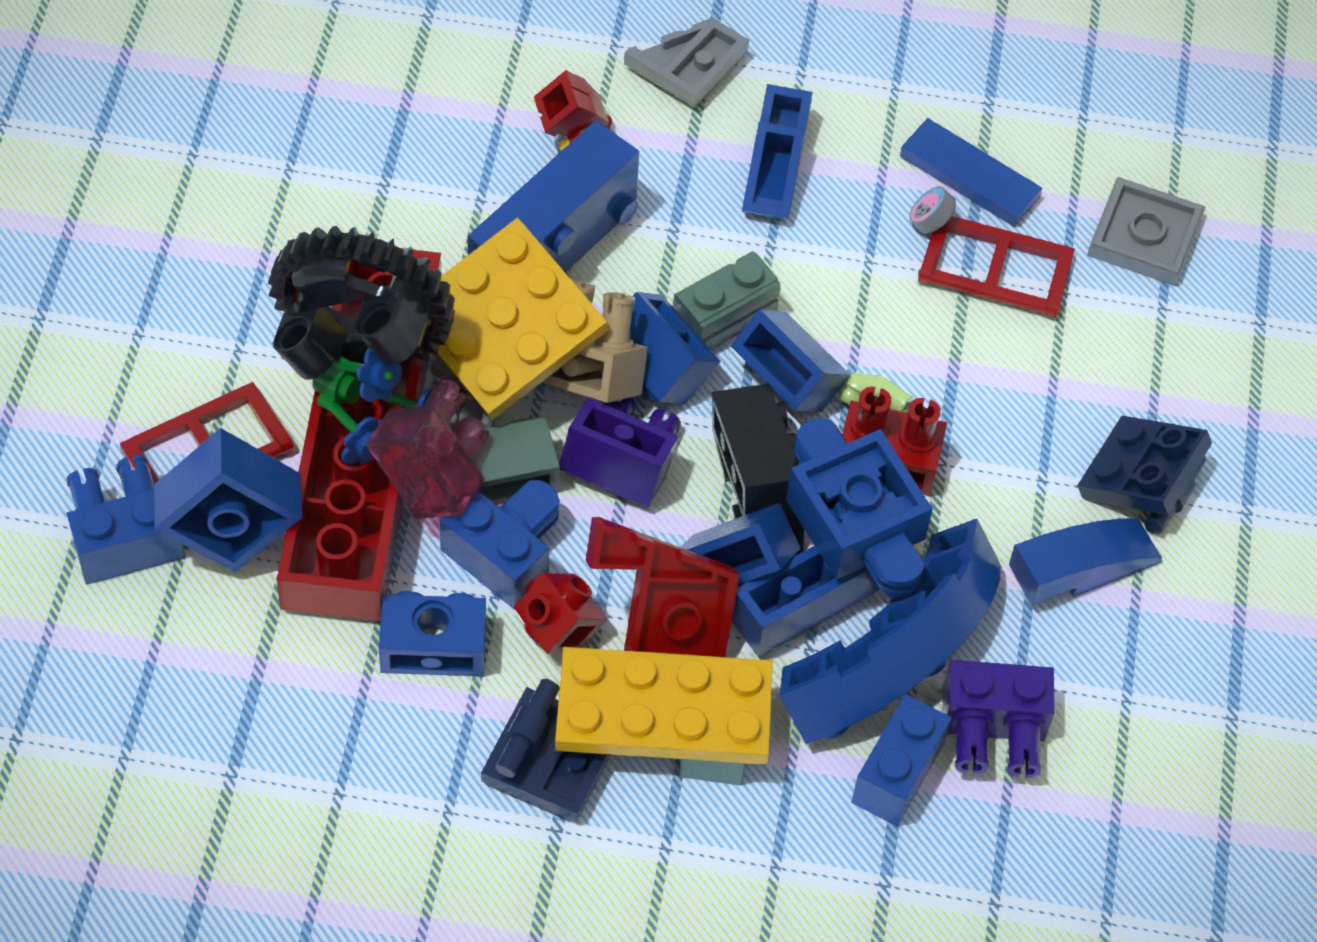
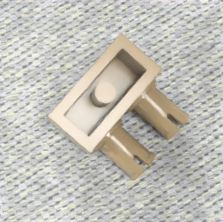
(612, 364)

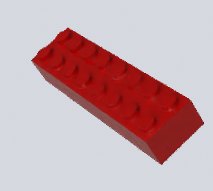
(346, 541)

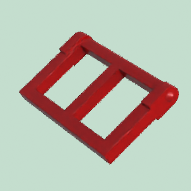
(1003, 239)
(193, 421)

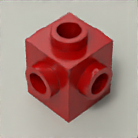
(559, 612)

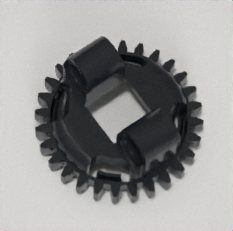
(393, 320)

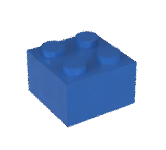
(227, 500)

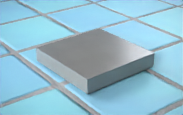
(1146, 231)

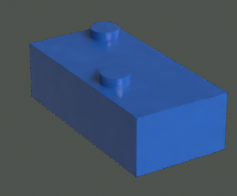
(573, 197)

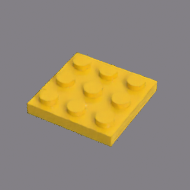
(514, 319)

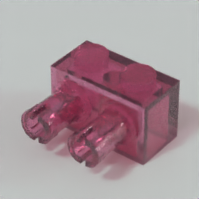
(424, 456)

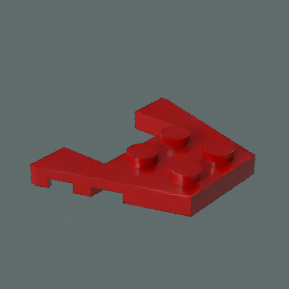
(678, 596)

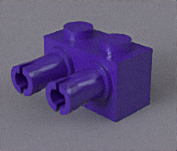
(620, 450)
(998, 703)

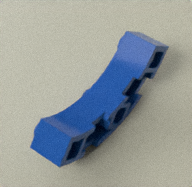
(905, 641)

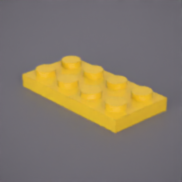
(664, 705)

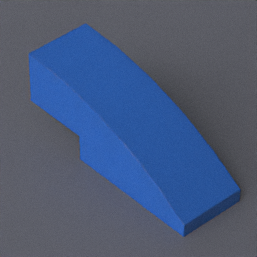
(777, 152)
(1082, 557)

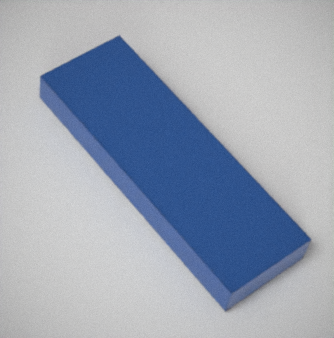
(971, 172)

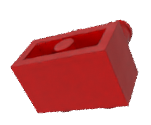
(913, 435)

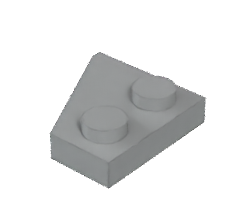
(690, 60)

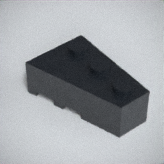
(755, 450)

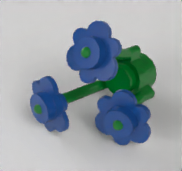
(347, 383)

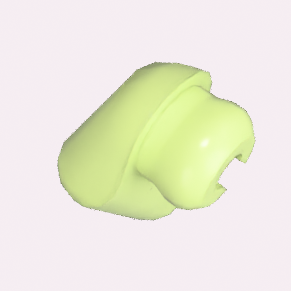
(858, 381)

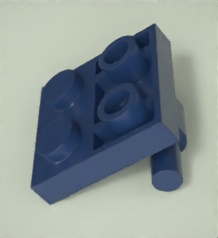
(1147, 468)
(529, 766)

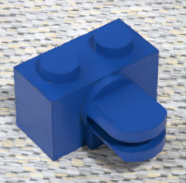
(503, 542)

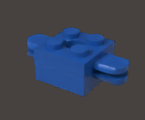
(880, 499)

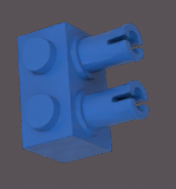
(119, 533)

